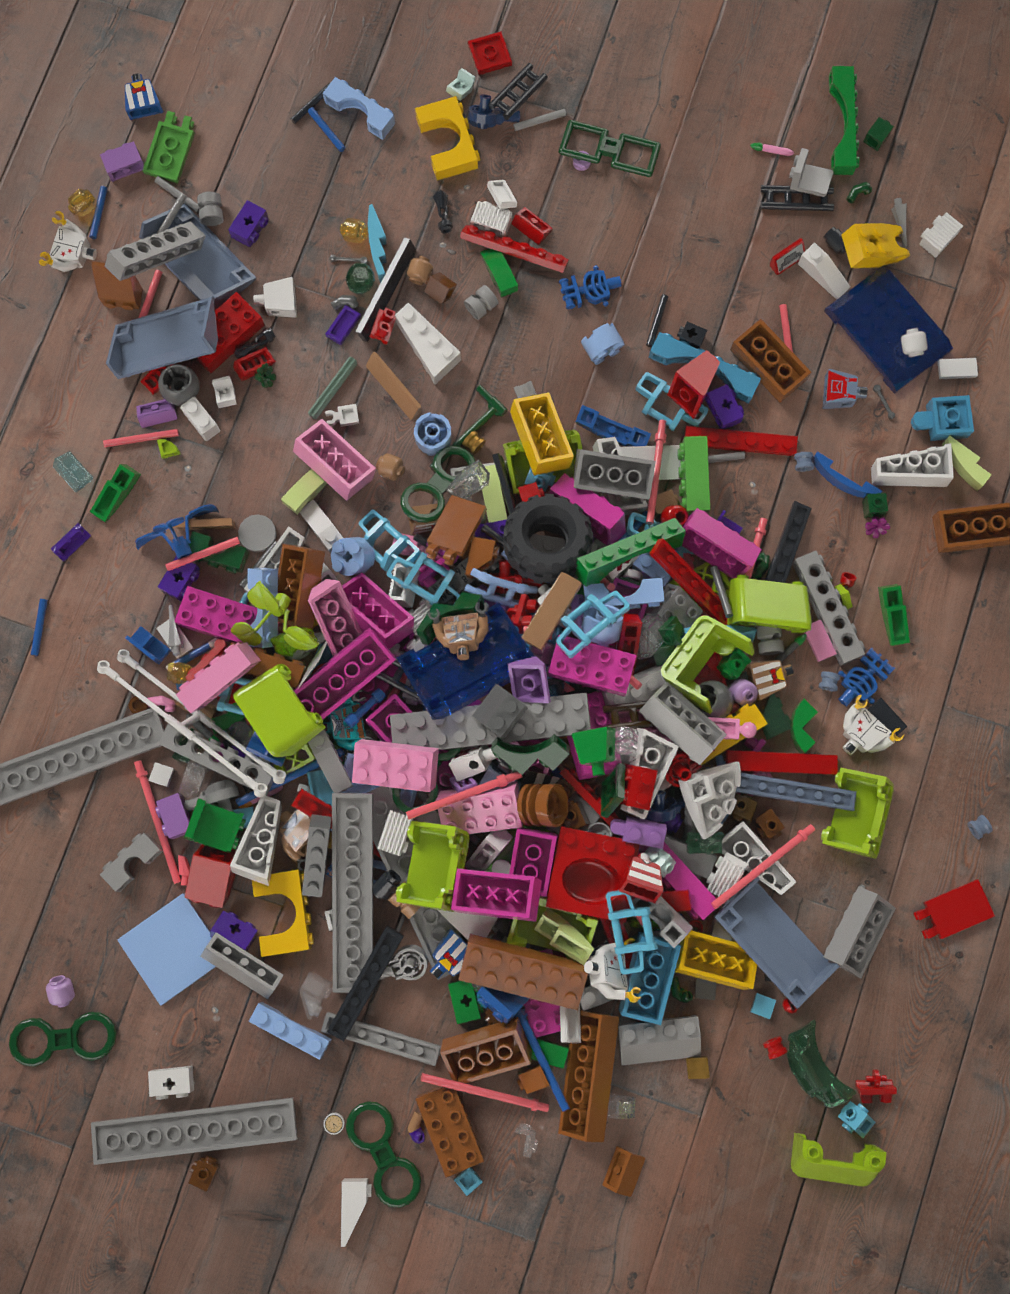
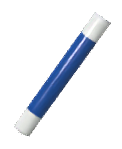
(197, 652)

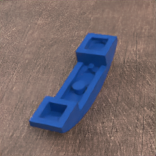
(607, 428)
(841, 482)

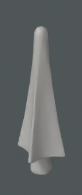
(899, 213)
(174, 640)

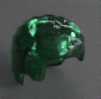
(360, 278)

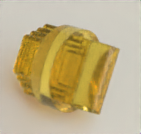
(177, 672)

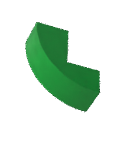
(800, 717)

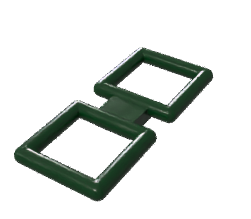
(609, 147)

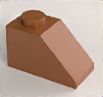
(481, 555)
(532, 1079)

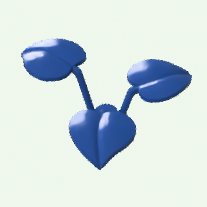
(179, 544)

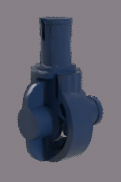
(483, 117)
(665, 809)

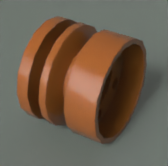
(542, 805)

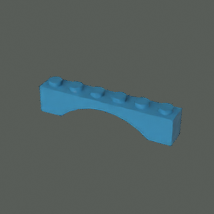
(670, 351)

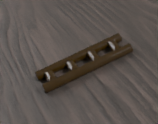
(632, 708)

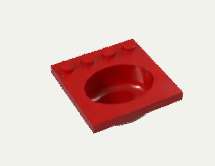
(586, 870)

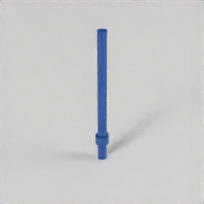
(289, 777)
(542, 1060)

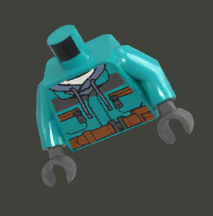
(340, 731)

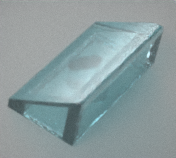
(72, 471)

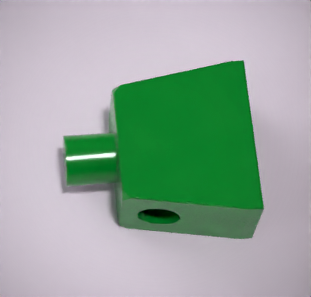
(595, 748)

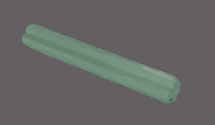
(332, 388)

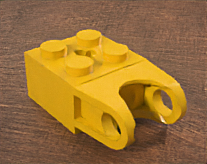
(873, 245)

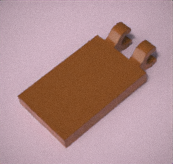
(455, 529)

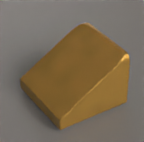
(697, 1068)

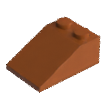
(114, 292)

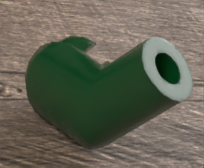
(858, 189)
(763, 567)
(679, 993)

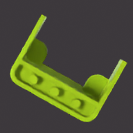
(693, 653)

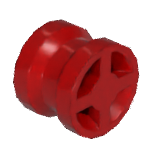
(775, 1047)

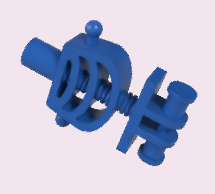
(603, 287)
(855, 688)

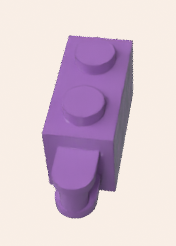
(640, 831)

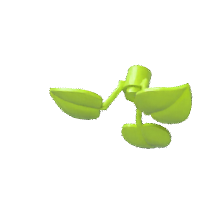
(278, 605)

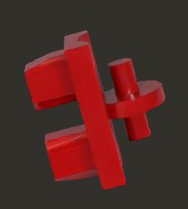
(383, 325)
(521, 613)
(875, 1085)

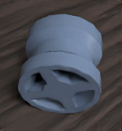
(804, 461)
(829, 681)
(980, 827)

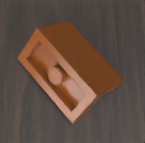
(623, 1172)

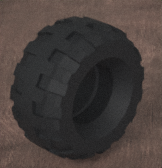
(553, 515)

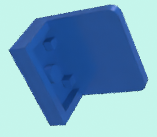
(501, 1003)

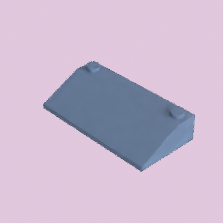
(209, 271)
(163, 339)
(775, 943)

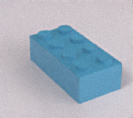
(653, 981)

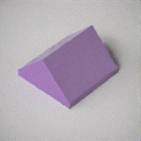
(529, 680)

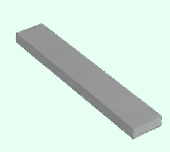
(389, 1041)

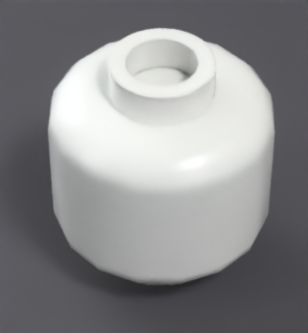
(914, 342)

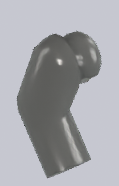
(345, 300)

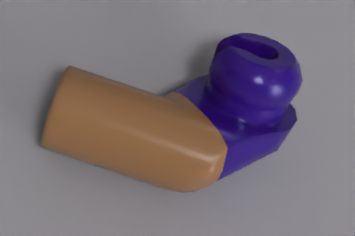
(414, 1128)

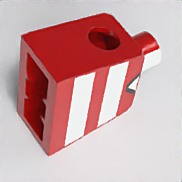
(642, 879)

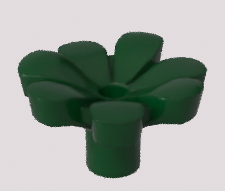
(264, 375)

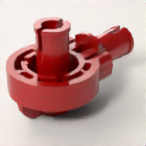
(505, 573)
(681, 767)

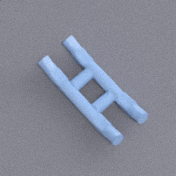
(494, 582)

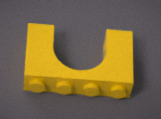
(448, 114)
(297, 936)

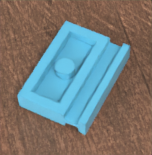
(319, 786)

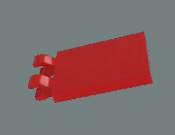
(955, 910)

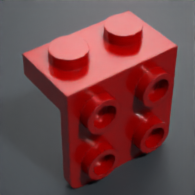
(639, 786)

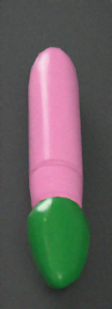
(772, 149)

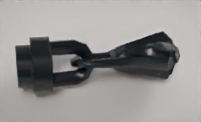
(441, 199)
(246, 349)

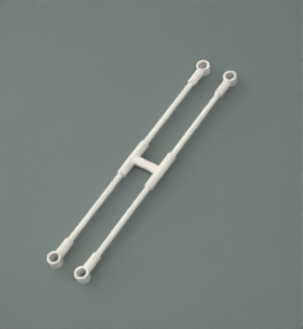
(123, 656)

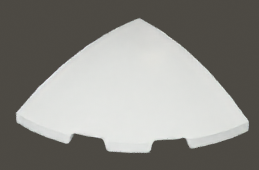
(711, 796)

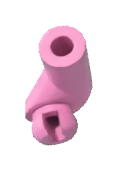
(164, 701)

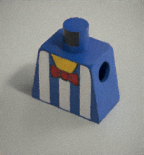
(141, 98)
(449, 955)

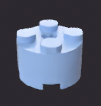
(602, 343)
(437, 425)
(352, 556)
(608, 635)

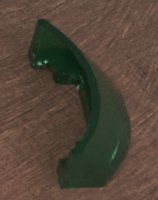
(811, 1069)

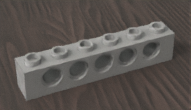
(154, 250)
(818, 601)
(171, 740)

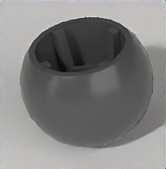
(178, 377)
(719, 698)

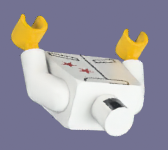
(69, 247)
(866, 731)
(606, 973)

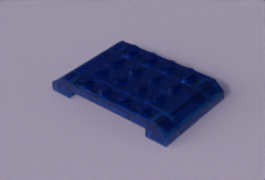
(877, 317)
(451, 683)

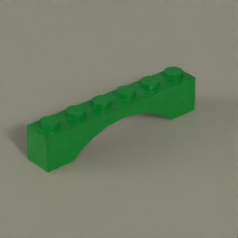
(842, 88)
(601, 562)

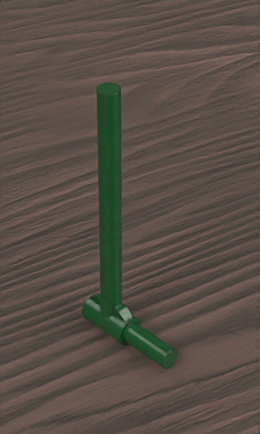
(495, 408)

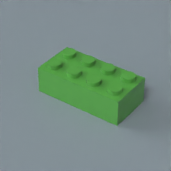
(694, 474)

